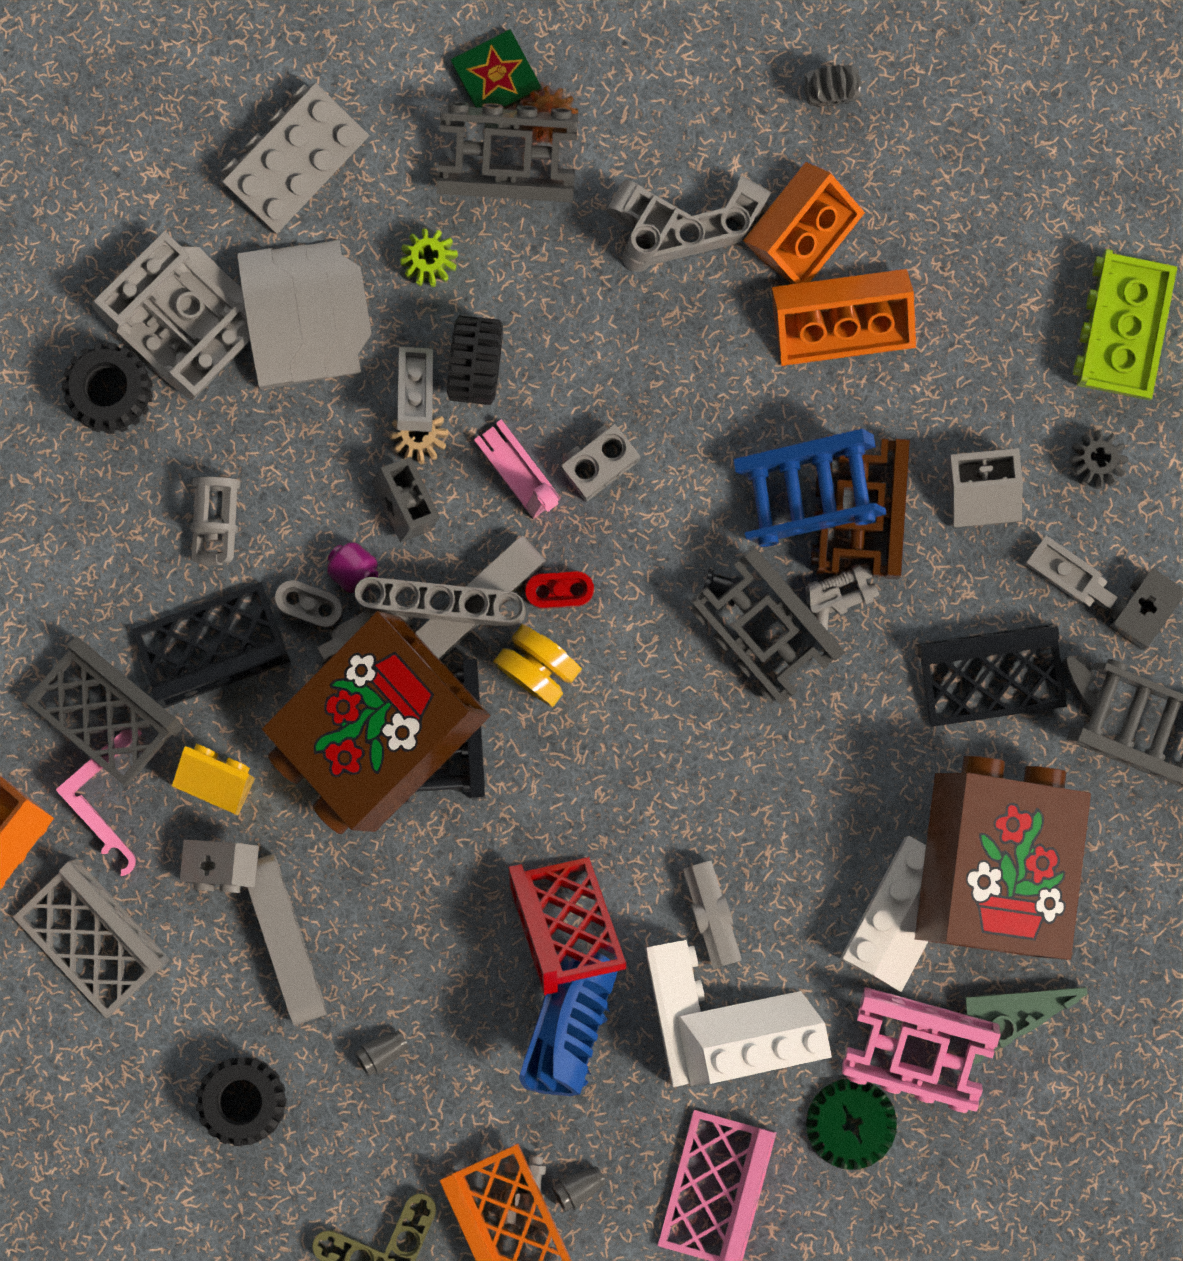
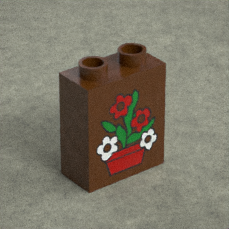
(372, 725)
(1003, 860)

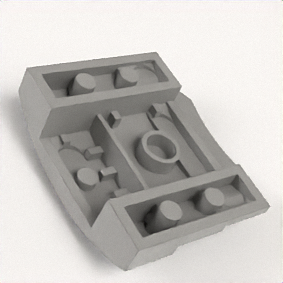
(304, 313)
(177, 314)

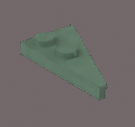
(1020, 1011)

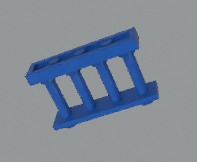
(788, 461)

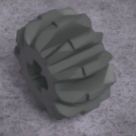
(832, 85)
(1107, 451)

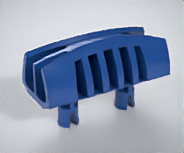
(566, 1033)

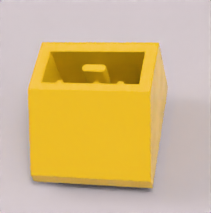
(212, 780)

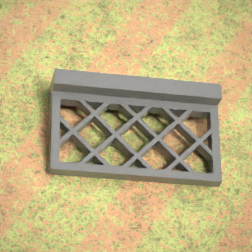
(115, 920)

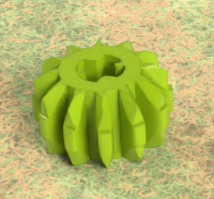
(419, 266)

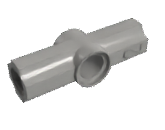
(712, 914)

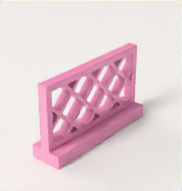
(747, 1194)

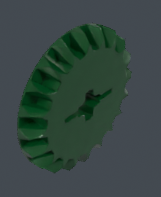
(842, 1147)

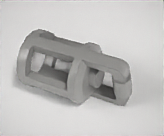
(213, 528)

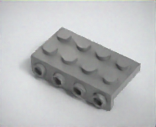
(293, 156)

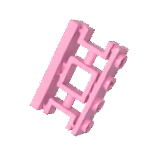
(929, 1024)

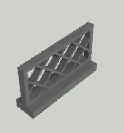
(123, 689)

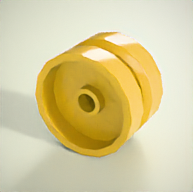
(540, 661)

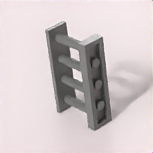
(1122, 747)

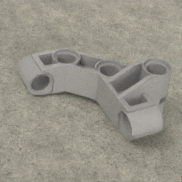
(659, 223)

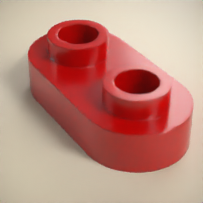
(559, 590)

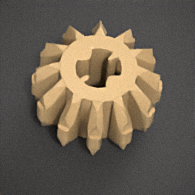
(420, 448)

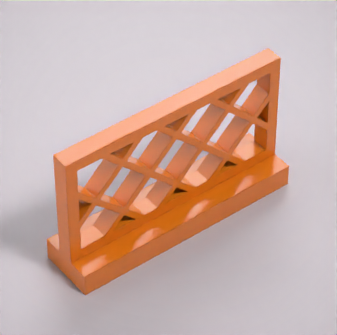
(470, 1214)

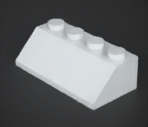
(886, 933)
(675, 996)
(752, 1038)

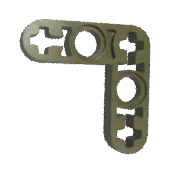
(375, 1254)

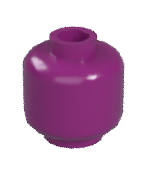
(351, 564)

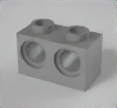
(605, 468)

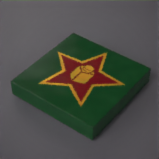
(496, 72)

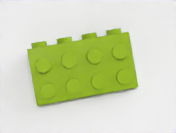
(1125, 325)

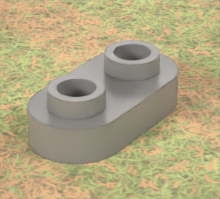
(309, 604)

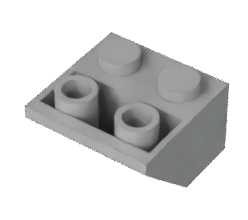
(985, 487)

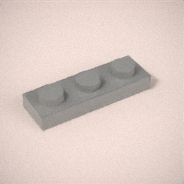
(415, 389)

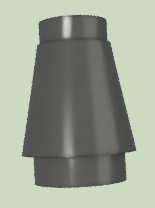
(381, 1052)
(578, 1188)

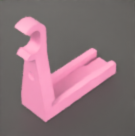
(518, 470)
(87, 812)

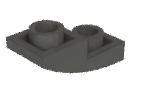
(1080, 677)

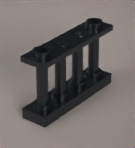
(471, 780)

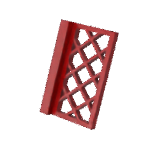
(539, 936)

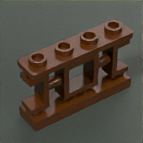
(895, 514)

